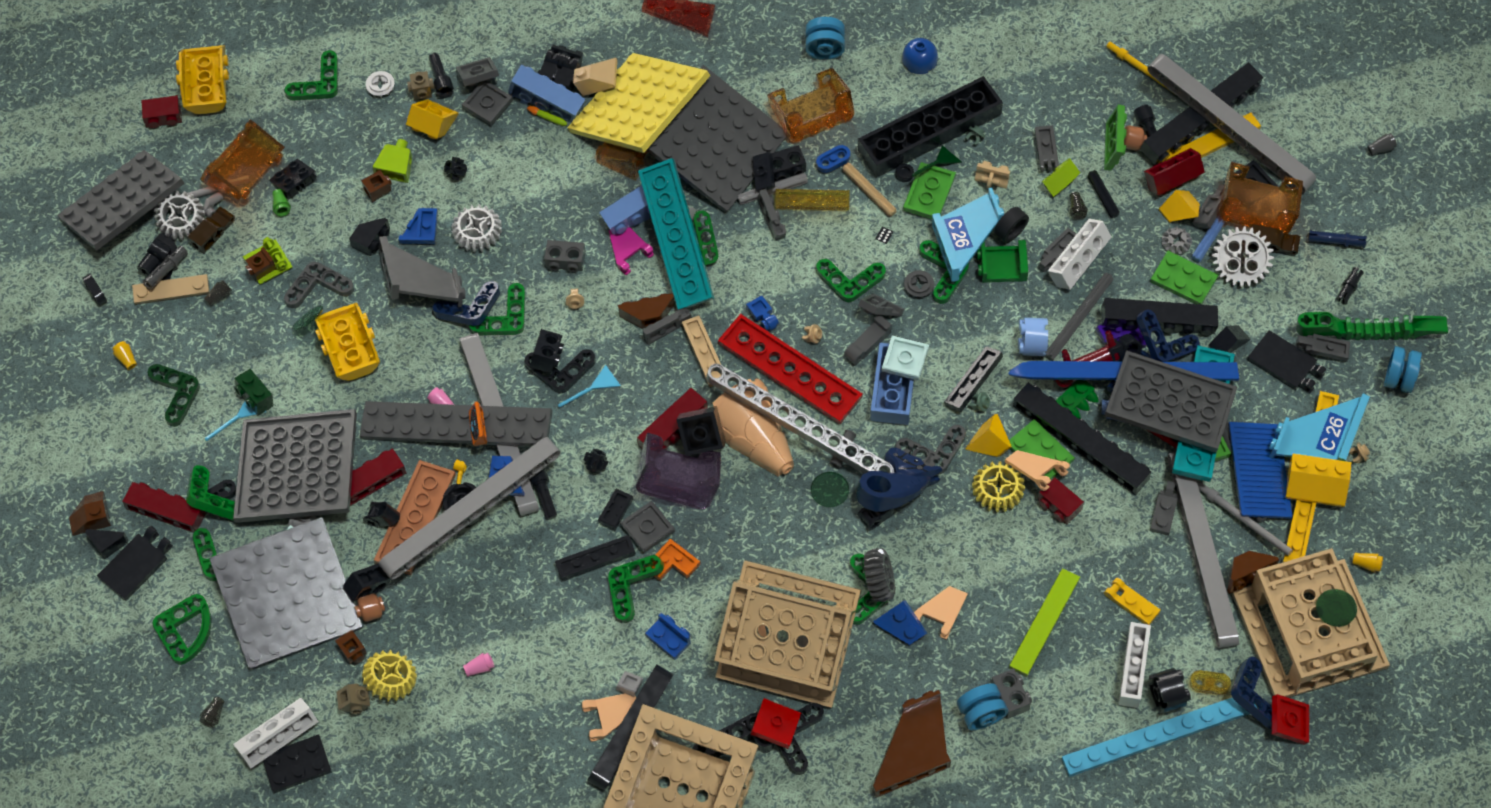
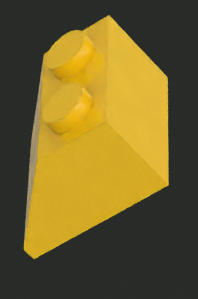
(431, 118)

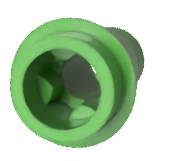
(280, 203)

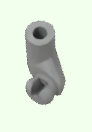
(210, 202)

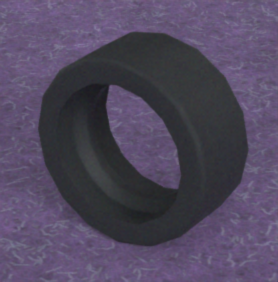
(1011, 224)

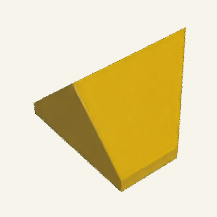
(1180, 206)
(990, 438)

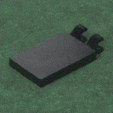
(1286, 362)
(135, 563)

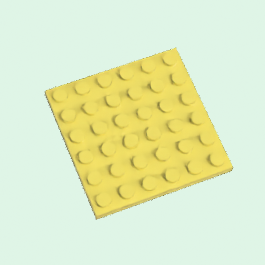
(642, 103)

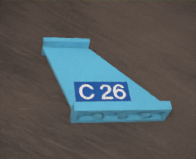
(965, 231)
(1322, 433)

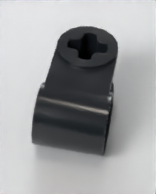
(381, 515)
(874, 519)

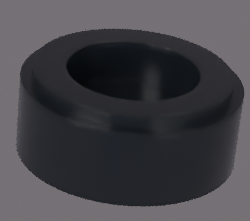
(904, 172)

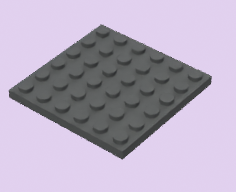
(717, 140)
(295, 466)

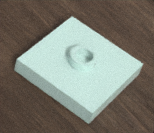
(905, 358)

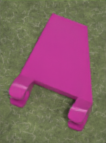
(626, 245)

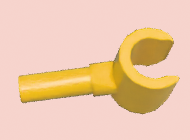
(461, 467)

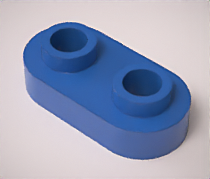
(831, 158)

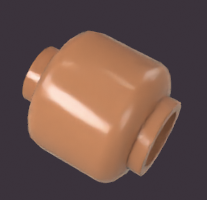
(1134, 137)
(369, 607)

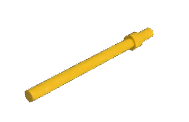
(1123, 54)

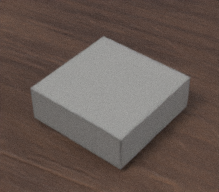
(629, 683)

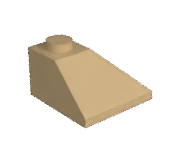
(596, 77)

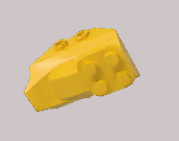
(203, 78)
(348, 342)

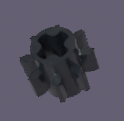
(455, 168)
(595, 460)

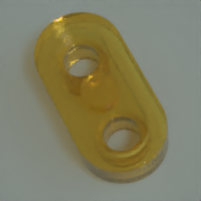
(1209, 681)

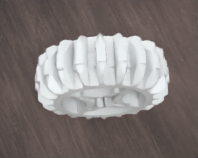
(169, 226)
(471, 236)

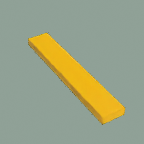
(1212, 141)

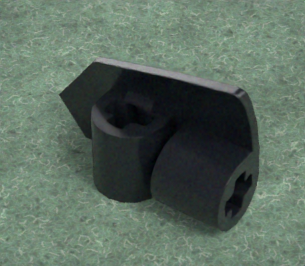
(156, 253)

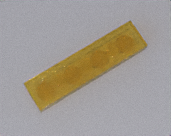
(812, 199)

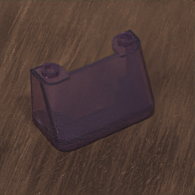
(678, 476)

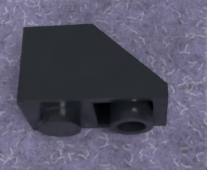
(367, 235)

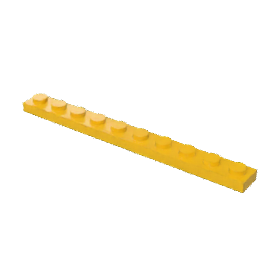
(1303, 510)

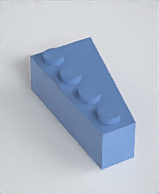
(545, 94)
(627, 212)

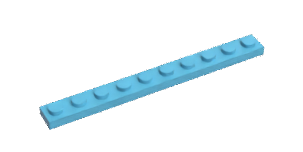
(1153, 736)

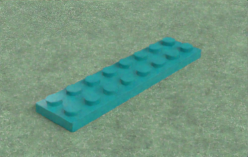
(676, 234)
(1190, 459)

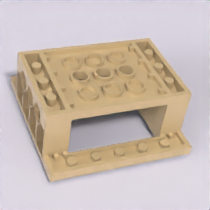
(1316, 659)
(779, 666)
(653, 758)

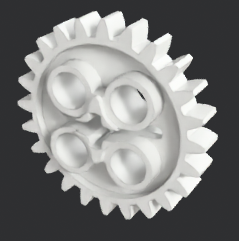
(1259, 257)

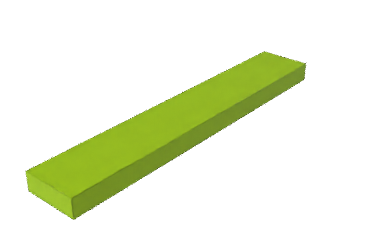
(1044, 622)

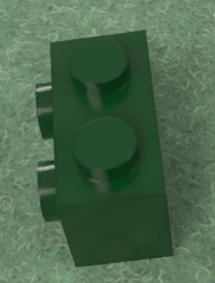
(253, 392)

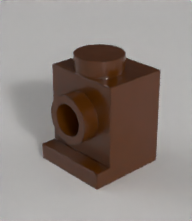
(376, 185)
(260, 264)
(347, 643)

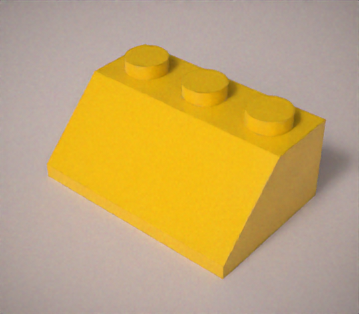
(1318, 480)

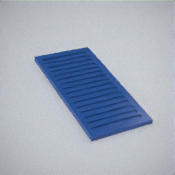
(1259, 478)

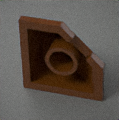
(90, 514)

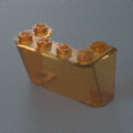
(815, 110)
(1259, 203)

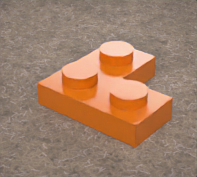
(676, 557)

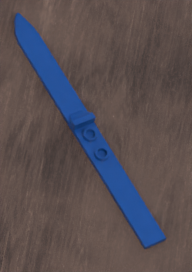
(1109, 370)

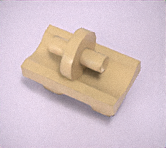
(992, 175)

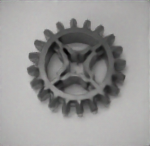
(879, 575)

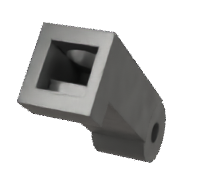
(868, 340)

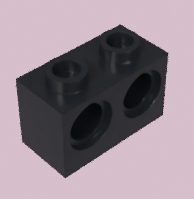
(784, 160)
(546, 351)
(366, 582)

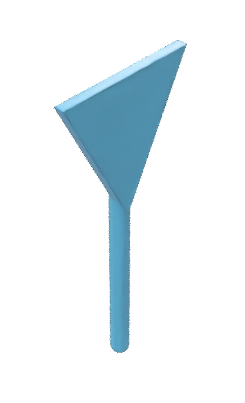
(604, 380)
(245, 411)

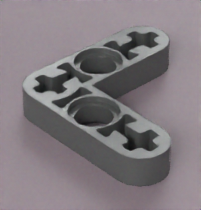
(314, 278)
(934, 457)

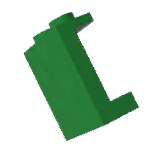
(1003, 263)

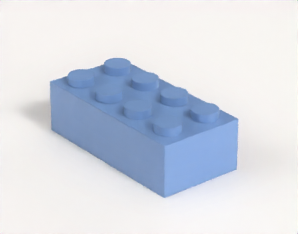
(890, 394)

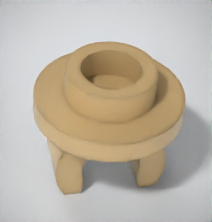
(574, 300)
(814, 335)
(1362, 451)

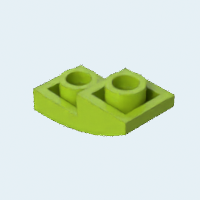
(1062, 177)

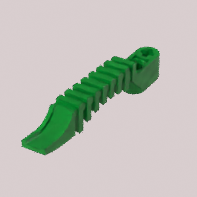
(1344, 328)

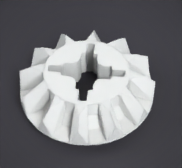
(373, 81)

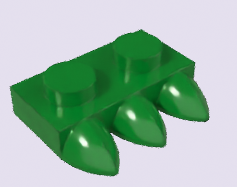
(1076, 397)

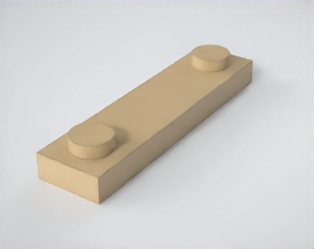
(172, 289)
(701, 345)

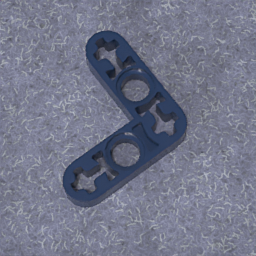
(445, 310)
(1165, 348)
(1245, 695)

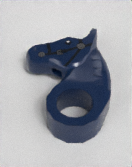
(896, 488)

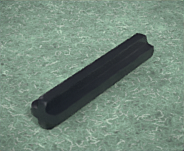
(1103, 194)

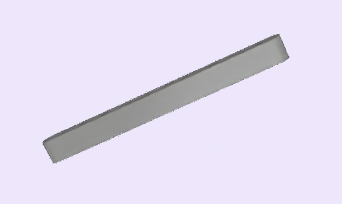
(1229, 121)
(490, 396)
(793, 415)
(469, 508)
(1205, 559)

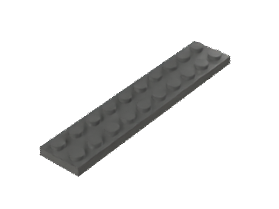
(451, 423)

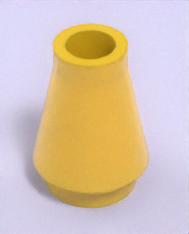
(124, 354)
(1369, 561)

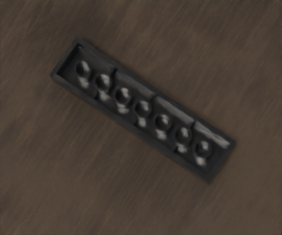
(929, 126)

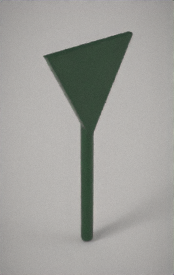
(944, 157)

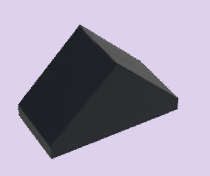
(1229, 339)
(107, 541)

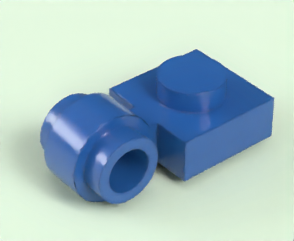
(761, 310)

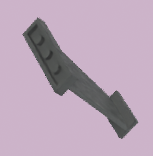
(417, 277)

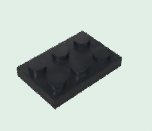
(297, 764)

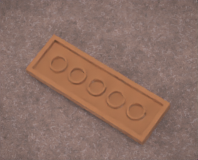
(418, 505)

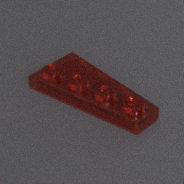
(690, 14)

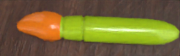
(550, 117)

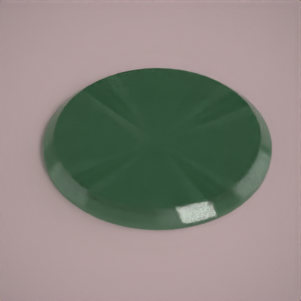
(308, 317)
(830, 489)
(1336, 607)

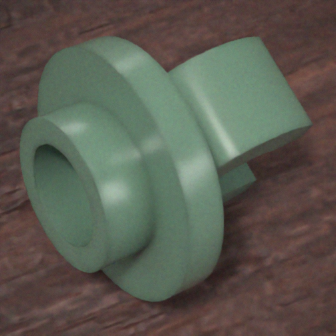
(977, 132)
(982, 403)

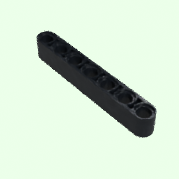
(613, 754)

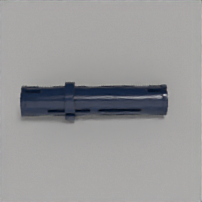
(1338, 239)

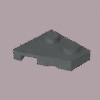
(877, 305)

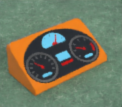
(477, 425)

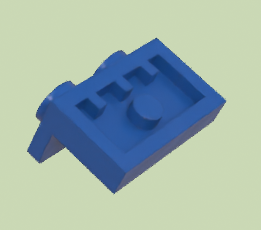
(669, 636)

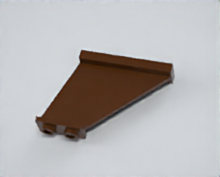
(916, 747)

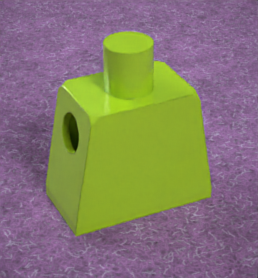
(395, 161)

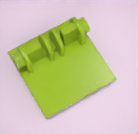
(281, 261)

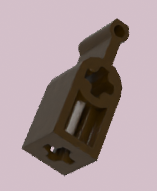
(210, 230)
(1278, 239)

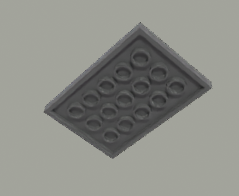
(120, 199)
(1171, 401)

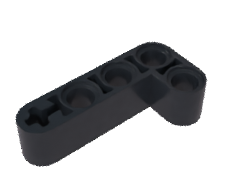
(744, 726)

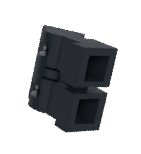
(560, 65)

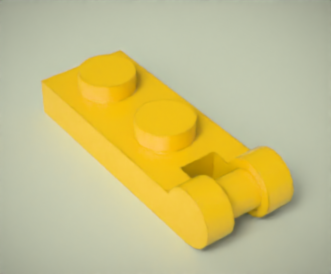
(1132, 602)

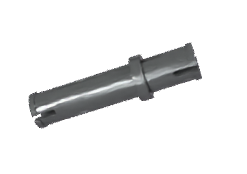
(170, 262)

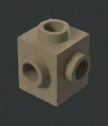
(420, 85)
(353, 698)

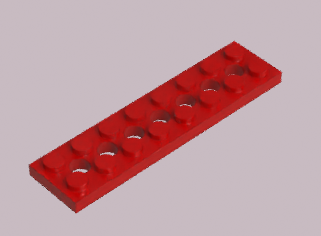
(790, 380)

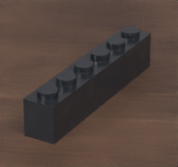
(1170, 315)

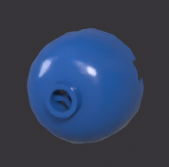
(920, 56)

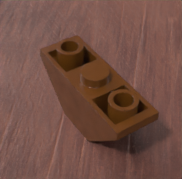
(646, 310)
(1245, 568)

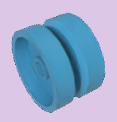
(825, 38)
(1405, 370)
(982, 706)

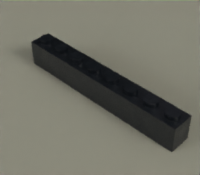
(1189, 122)
(1082, 438)

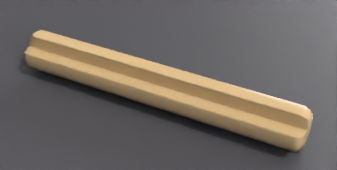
(869, 189)

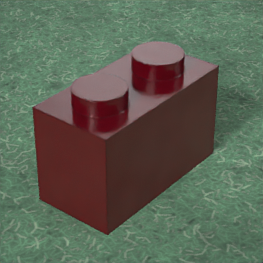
(161, 111)
(1060, 501)

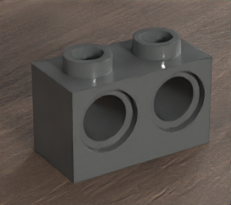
(565, 251)
(1014, 692)

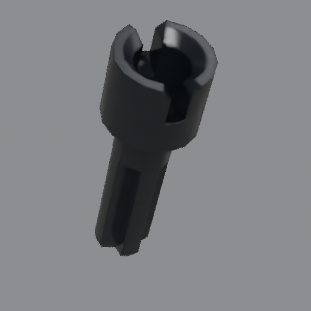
(442, 83)
(1145, 118)
(540, 482)

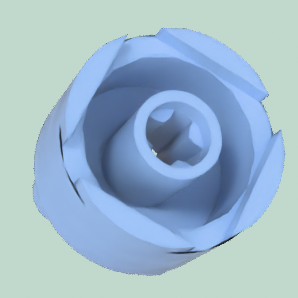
(1034, 336)

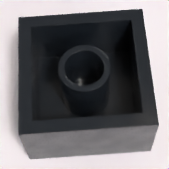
(701, 431)

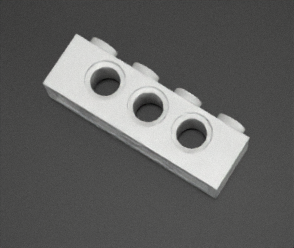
(1079, 254)
(1134, 665)
(275, 733)

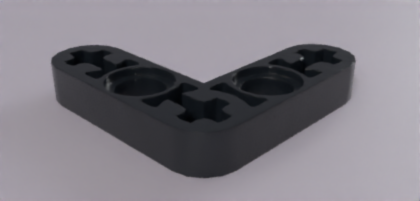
(563, 375)
(801, 757)

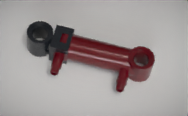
(1111, 352)

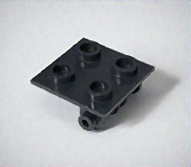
(292, 176)

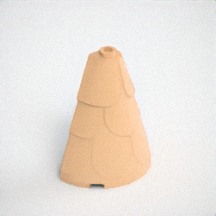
(754, 433)

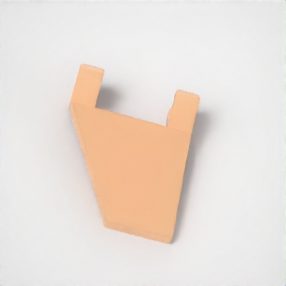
(1036, 466)
(943, 608)
(610, 712)

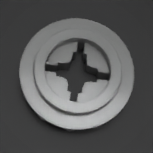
(1179, 247)

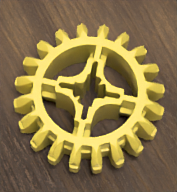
(981, 486)
(387, 670)

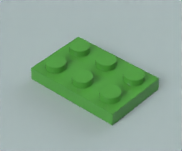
(1115, 137)
(929, 191)
(1184, 278)
(1038, 441)

